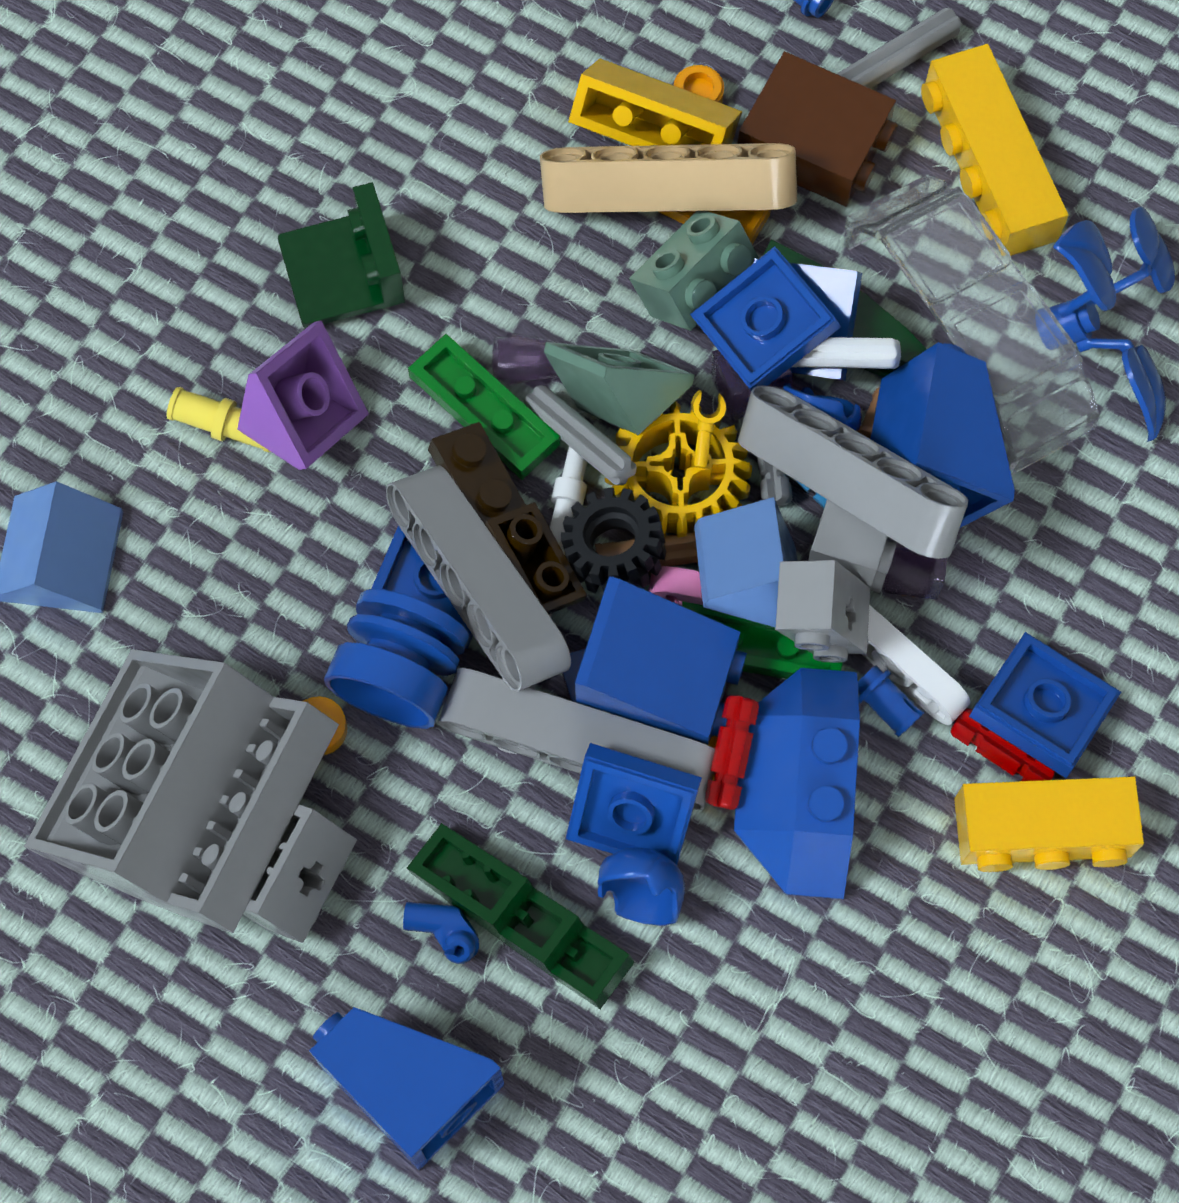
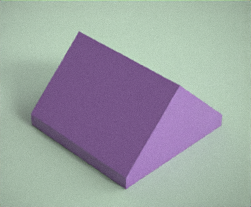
(301, 399)

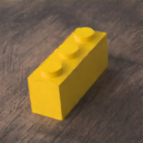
(648, 110)
(1048, 823)

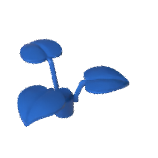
(1090, 257)

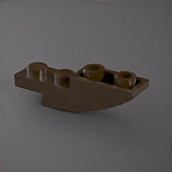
(514, 525)

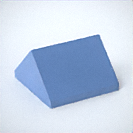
(59, 549)
(742, 558)

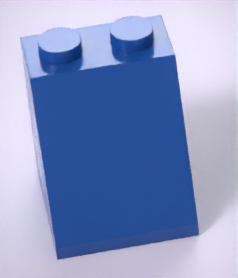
(946, 422)
(658, 663)
(405, 1079)

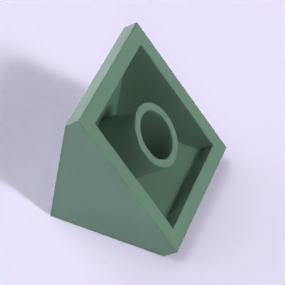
(618, 383)

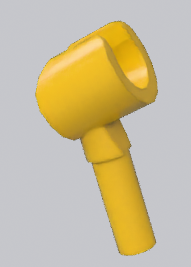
(705, 428)

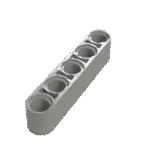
(853, 472)
(478, 578)
(561, 729)

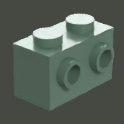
(693, 267)

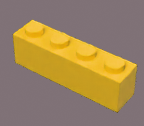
(994, 149)

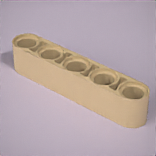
(669, 178)

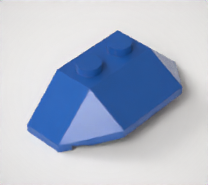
(803, 782)

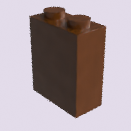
(828, 122)

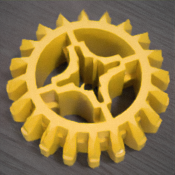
(655, 473)

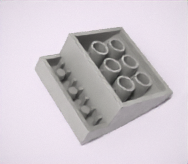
(183, 786)

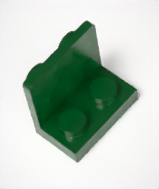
(343, 263)

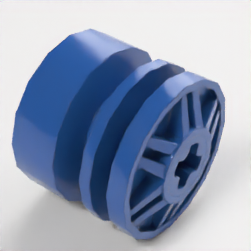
(397, 658)

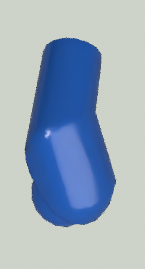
(449, 927)

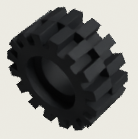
(610, 514)

